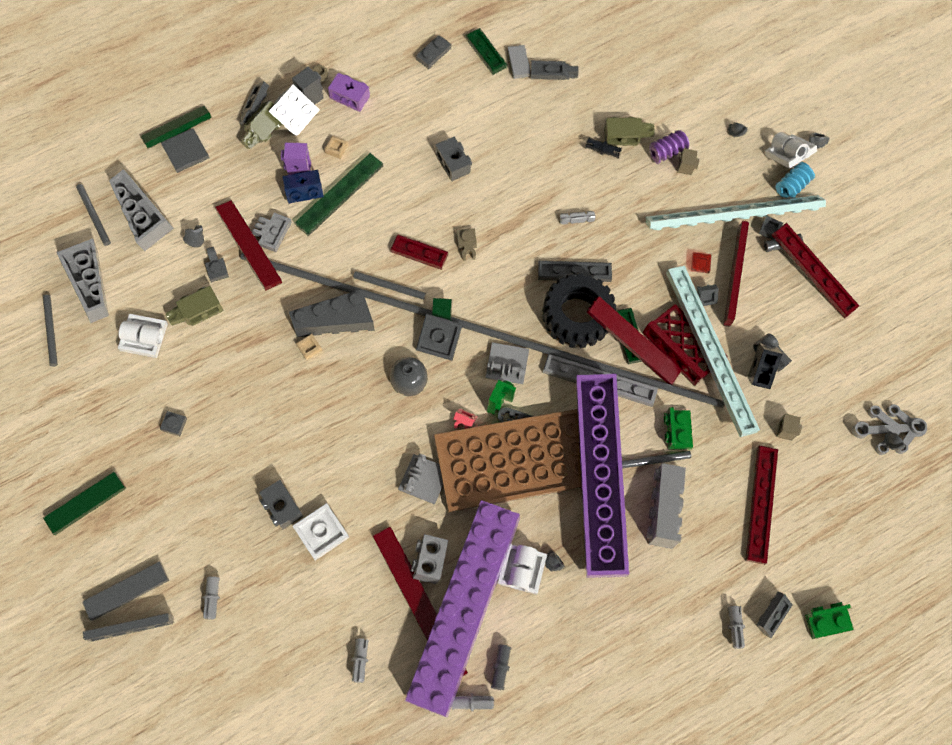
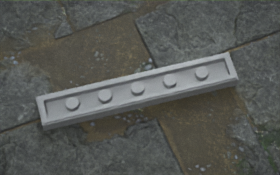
(626, 387)

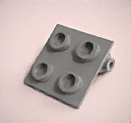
(507, 363)
(422, 479)

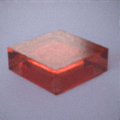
(701, 262)

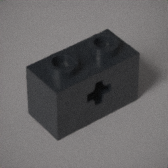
(764, 366)

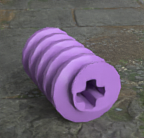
(668, 146)

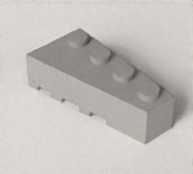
(142, 215)
(85, 275)
(666, 506)

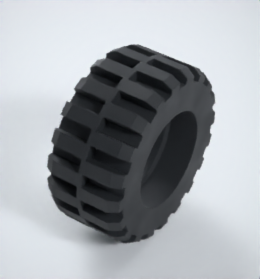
(560, 325)

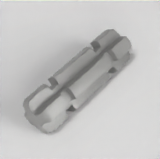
(577, 217)

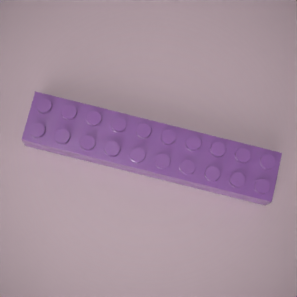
(601, 476)
(463, 609)

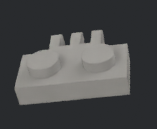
(272, 231)

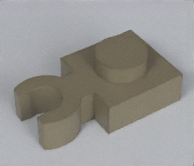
(467, 242)

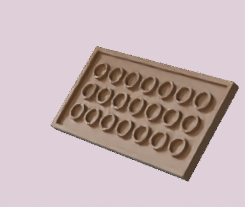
(510, 460)

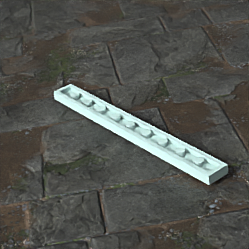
(728, 213)
(712, 352)

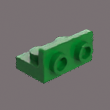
(502, 390)
(678, 429)
(829, 621)

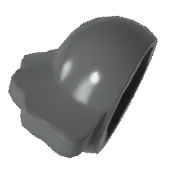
(737, 129)
(819, 139)
(893, 441)
(554, 562)

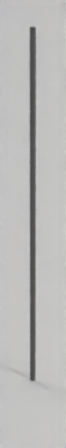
(502, 336)

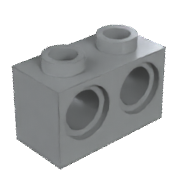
(433, 560)

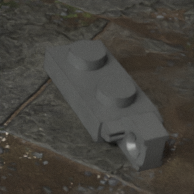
(553, 70)
(253, 102)

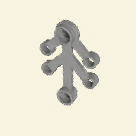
(892, 426)

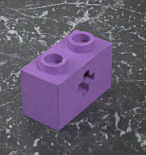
(349, 92)
(296, 158)

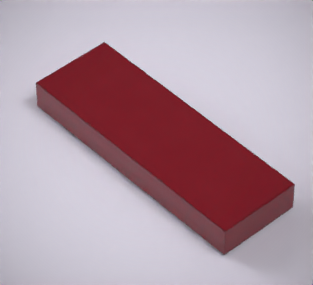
(419, 252)

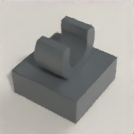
(708, 294)

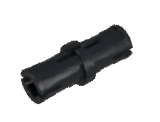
(603, 148)

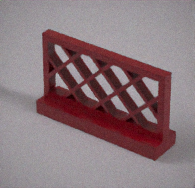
(673, 350)

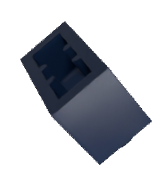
(303, 186)

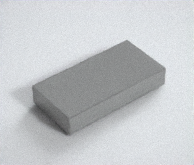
(519, 61)

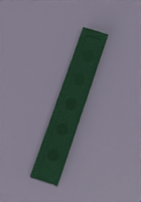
(339, 194)

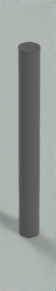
(93, 215)
(389, 285)
(50, 330)
(656, 459)

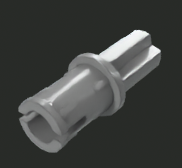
(211, 598)
(736, 626)
(360, 660)
(473, 702)

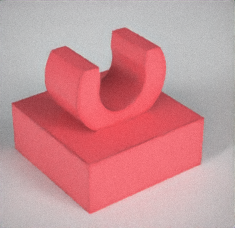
(465, 418)

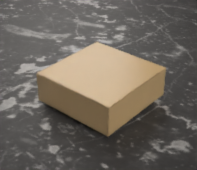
(336, 147)
(309, 346)

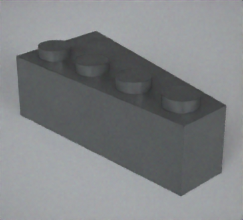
(333, 316)

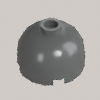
(408, 376)

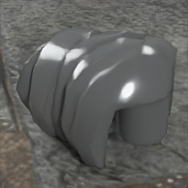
(194, 237)

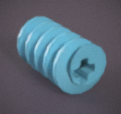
(795, 180)

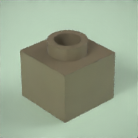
(688, 161)
(789, 427)

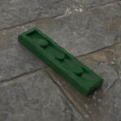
(176, 127)
(84, 503)

